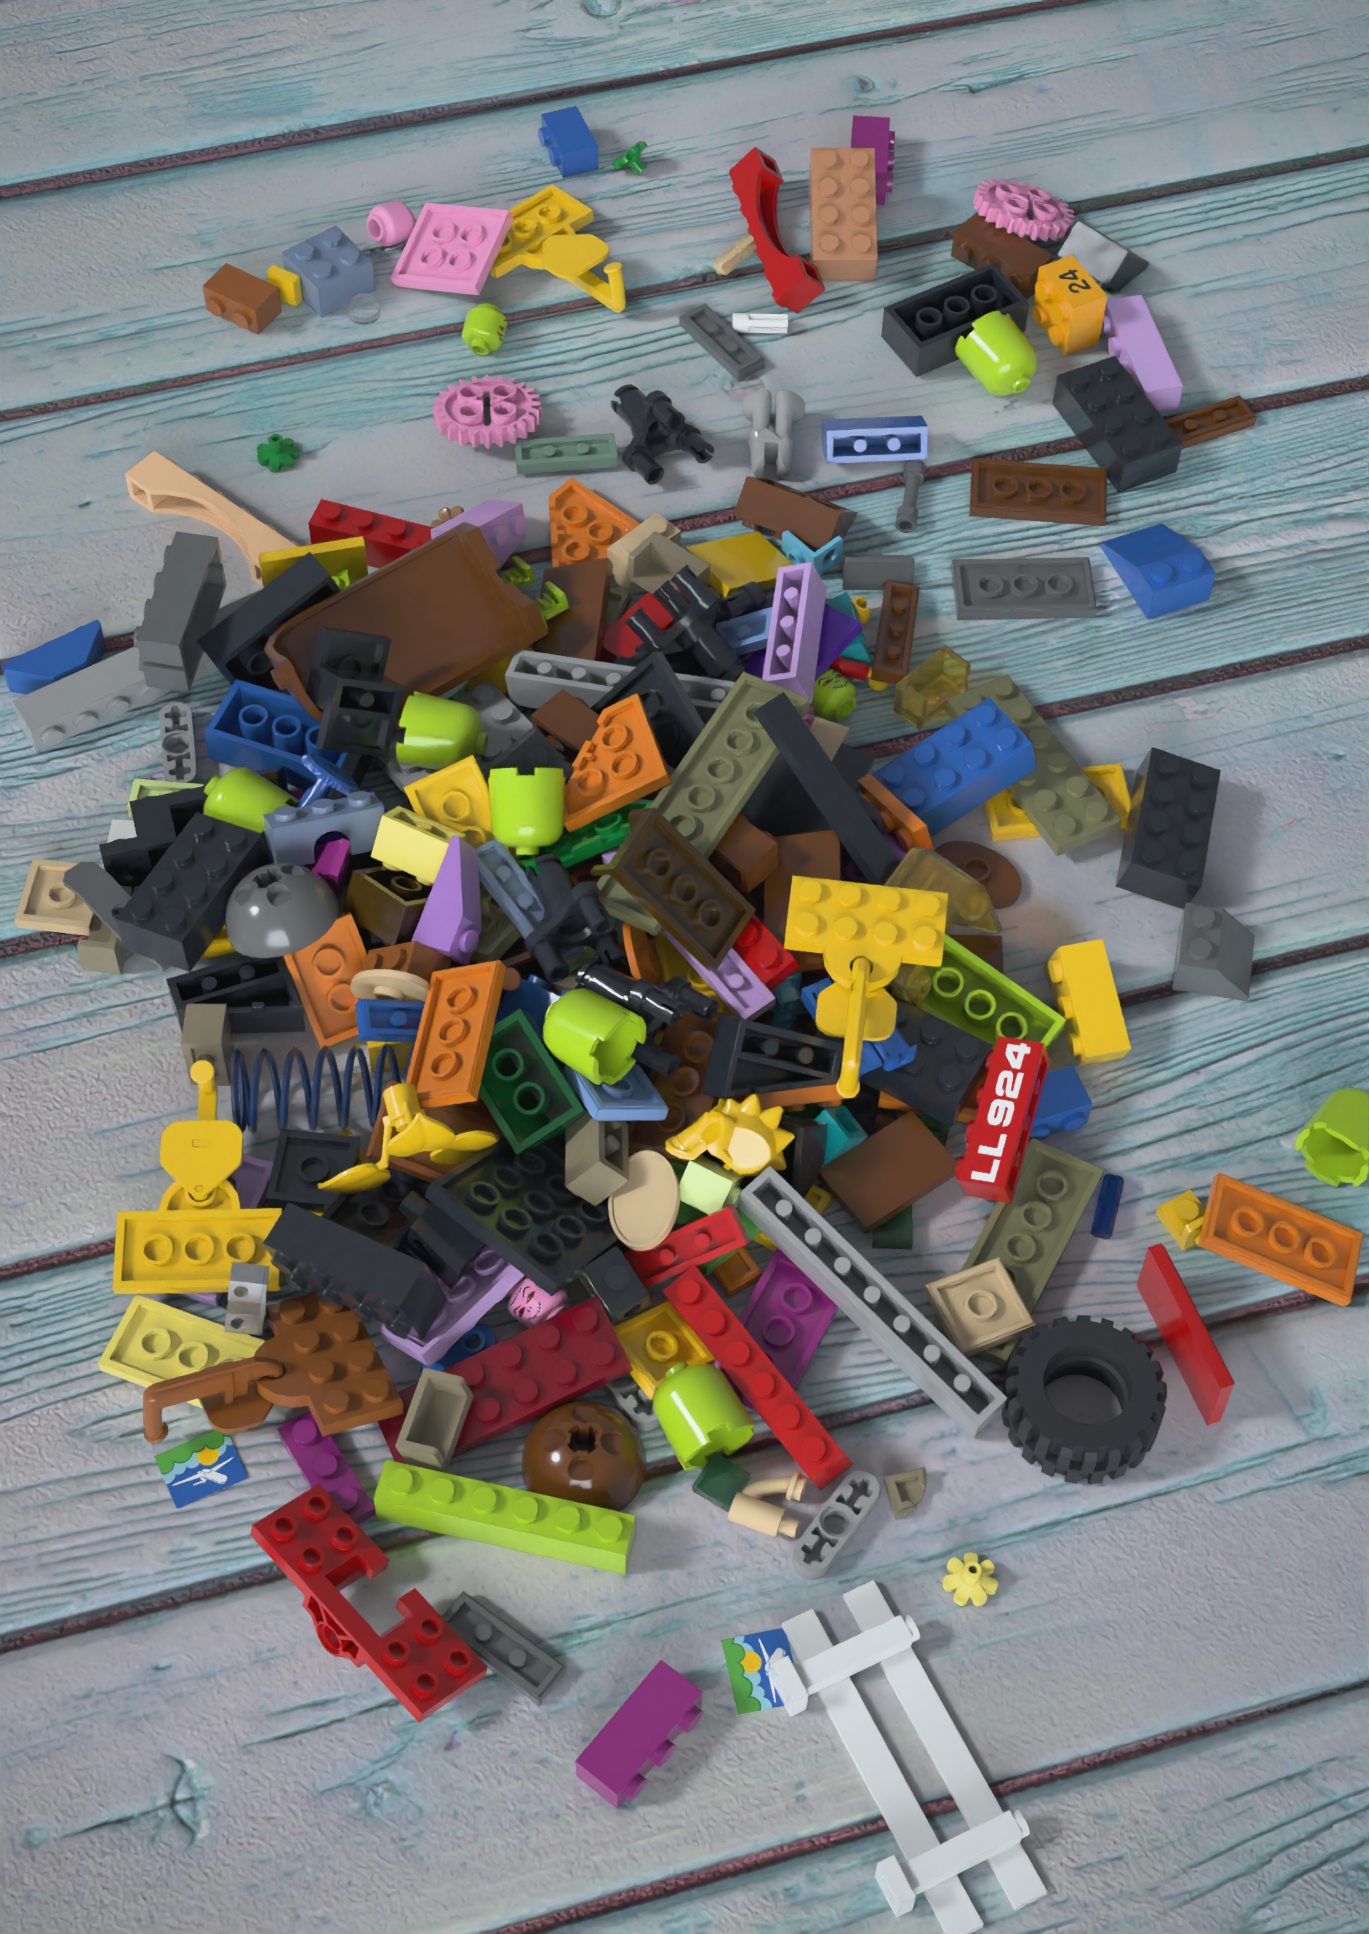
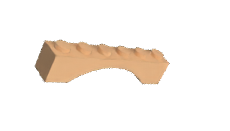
(168, 489)

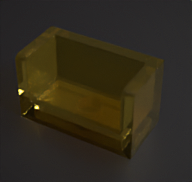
(925, 689)

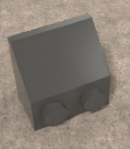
(1213, 953)

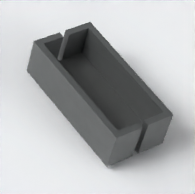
(180, 611)

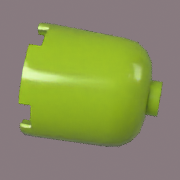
(998, 354)
(439, 732)
(243, 798)
(527, 808)
(593, 1035)
(1338, 1138)
(700, 1414)

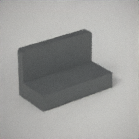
(872, 571)

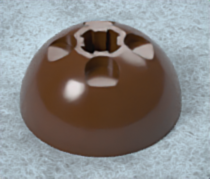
(595, 1474)

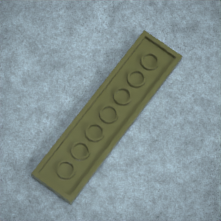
(711, 782)

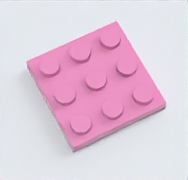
(452, 248)

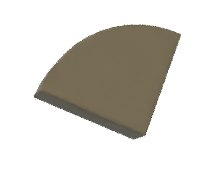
(905, 1491)

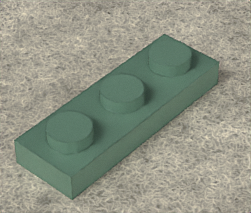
(565, 453)

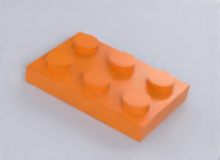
(324, 980)

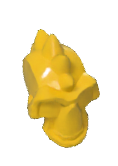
(737, 1135)

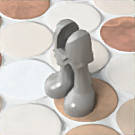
(763, 443)

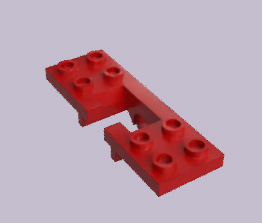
(327, 1551)

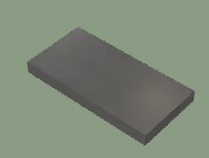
(1023, 588)

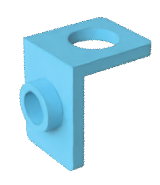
(799, 553)

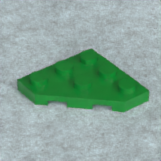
(589, 839)

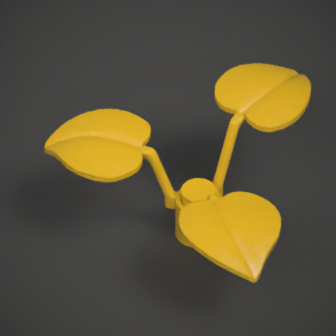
(416, 1135)

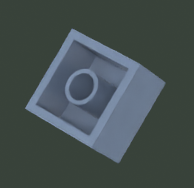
(329, 270)

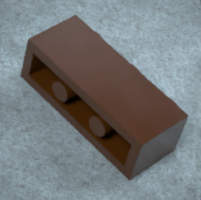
(981, 243)

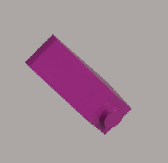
(332, 864)

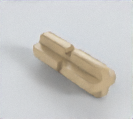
(732, 258)

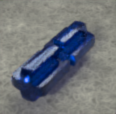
(1107, 1206)

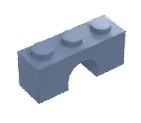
(294, 831)

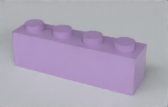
(1141, 351)
(795, 629)

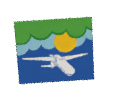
(200, 1467)
(750, 1666)

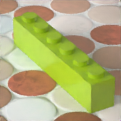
(505, 1517)

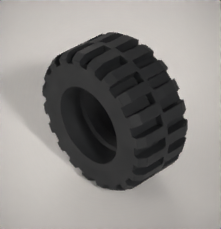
(1094, 1352)

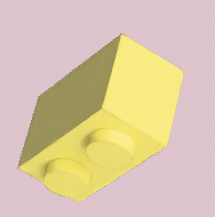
(412, 844)

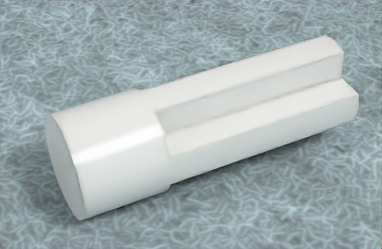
(760, 323)

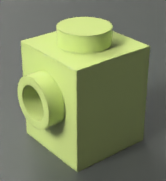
(709, 1185)

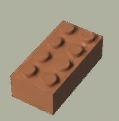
(843, 213)

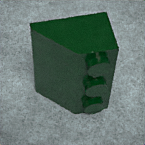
(527, 1085)

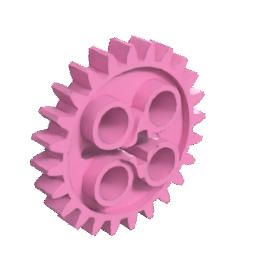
(1023, 209)
(462, 412)

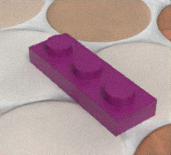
(324, 1464)

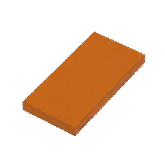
(455, 1033)
(1281, 1239)

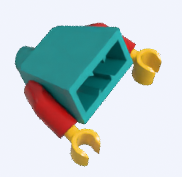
(856, 657)

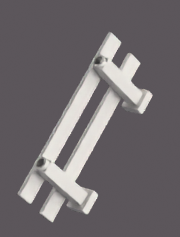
(928, 1864)

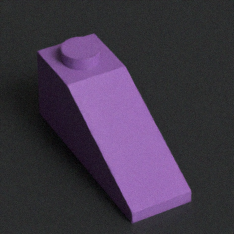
(453, 908)

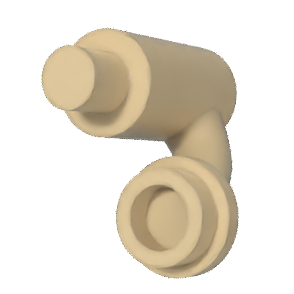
(762, 1516)

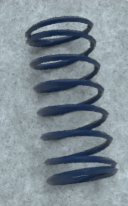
(245, 1098)

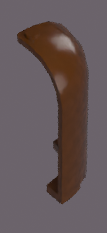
(438, 607)

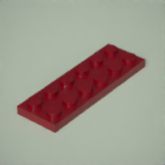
(529, 1375)

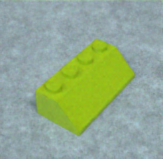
(986, 1001)

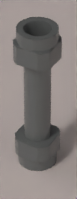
(907, 513)

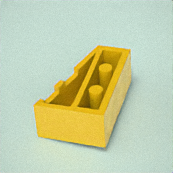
(1089, 1001)

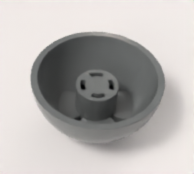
(279, 910)

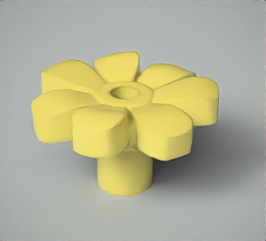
(970, 1579)

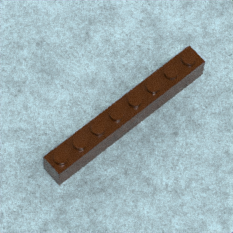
(743, 853)

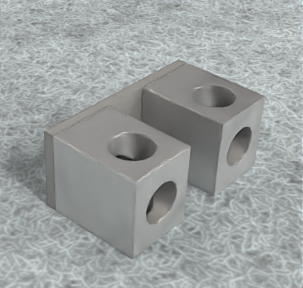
(247, 1298)

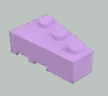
(499, 522)

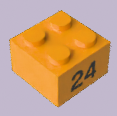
(1069, 305)

